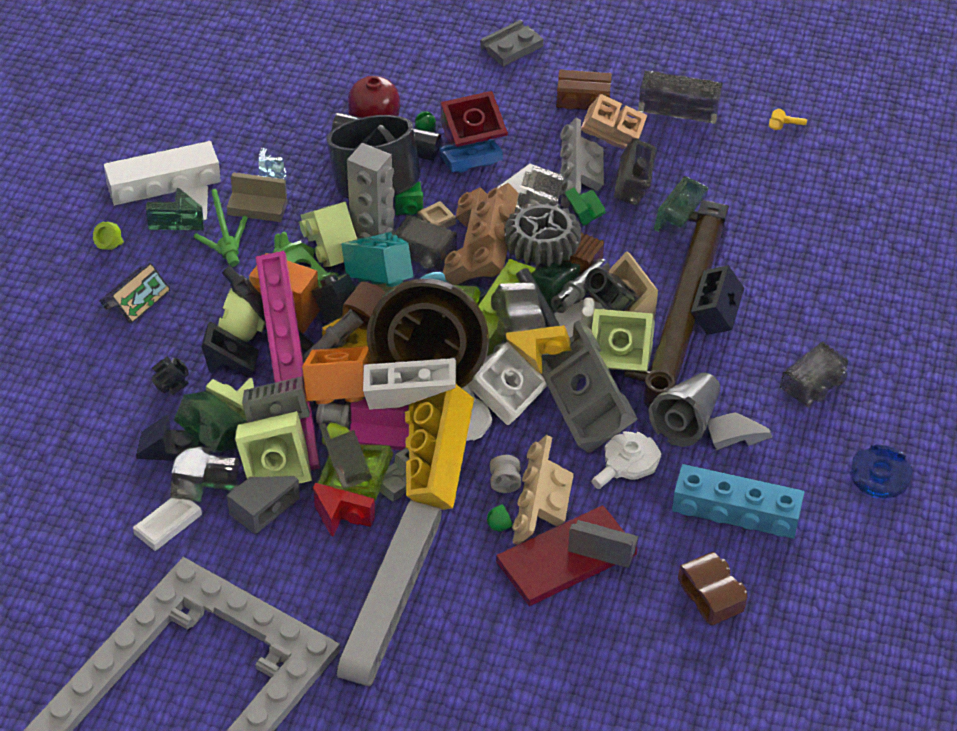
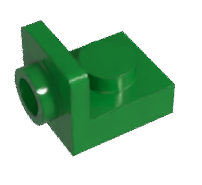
(409, 201)
(585, 206)

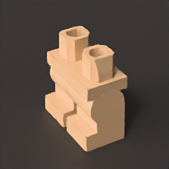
(612, 123)

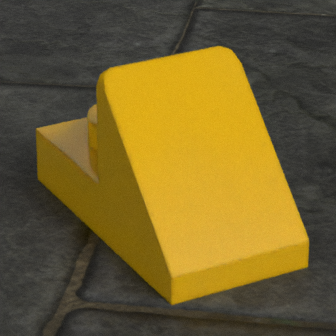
(535, 342)

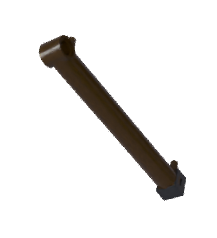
(679, 324)

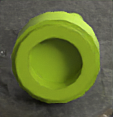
(107, 236)

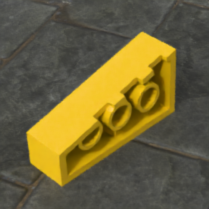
(437, 446)

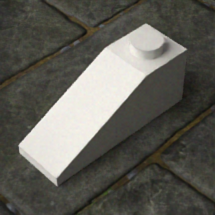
(407, 382)

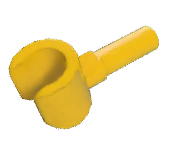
(779, 118)

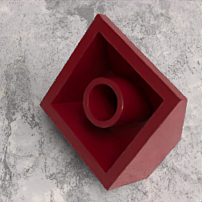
(472, 119)

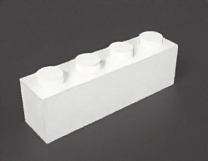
(162, 173)

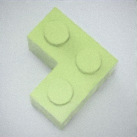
(329, 228)

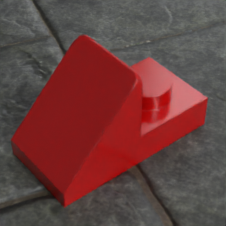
(339, 504)

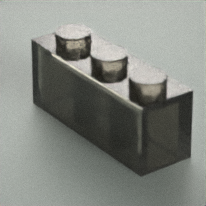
(680, 96)

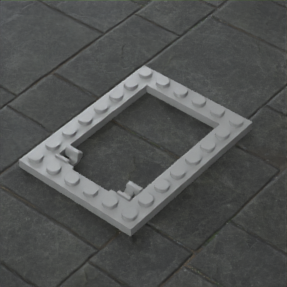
(190, 586)

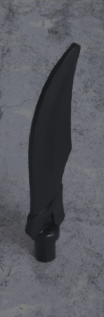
(245, 290)

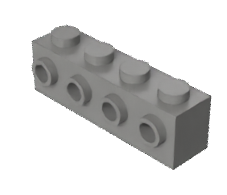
(370, 191)

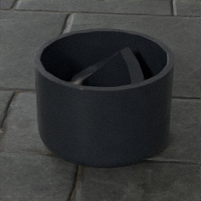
(382, 132)

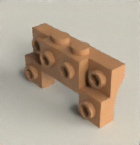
(484, 242)

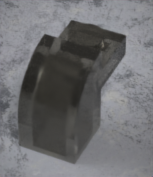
(198, 469)

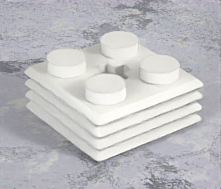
(505, 399)

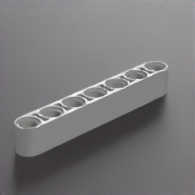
(389, 594)

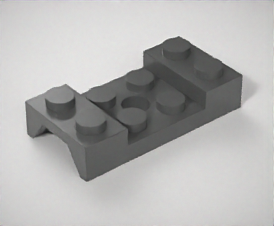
(597, 409)

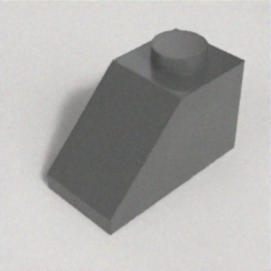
(262, 500)

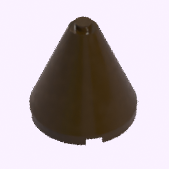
(429, 323)

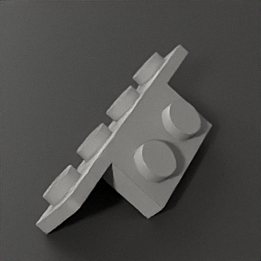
(580, 161)

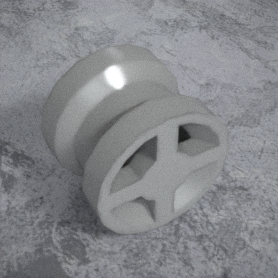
(505, 474)

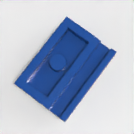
(471, 155)

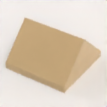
(636, 279)

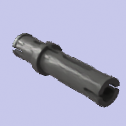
(575, 290)
(336, 335)

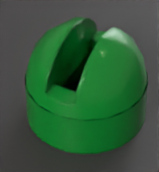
(425, 121)
(499, 519)

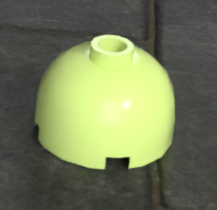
(240, 318)

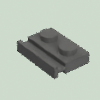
(511, 43)

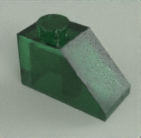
(554, 278)

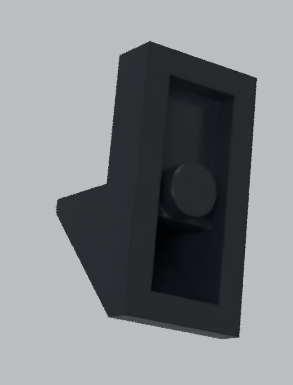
(225, 348)
(164, 444)

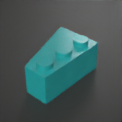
(378, 259)

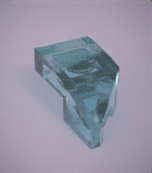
(271, 166)

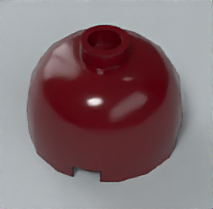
(373, 97)

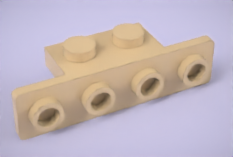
(544, 491)

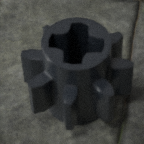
(170, 375)

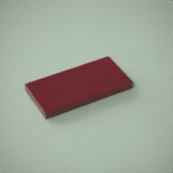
(546, 566)

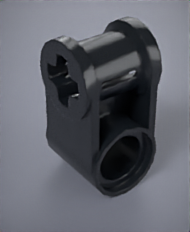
(609, 290)

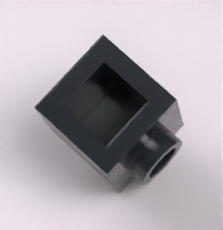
(332, 295)

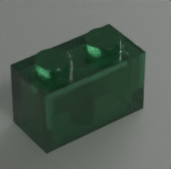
(209, 420)

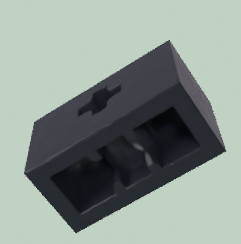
(717, 300)

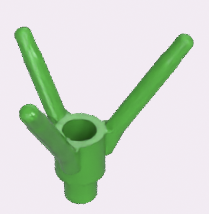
(227, 245)

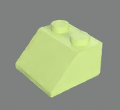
(624, 338)
(274, 447)

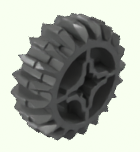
(542, 234)

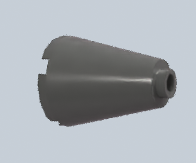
(685, 409)

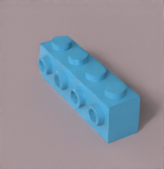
(738, 501)

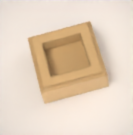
(438, 214)

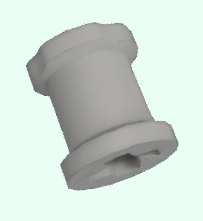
(334, 413)

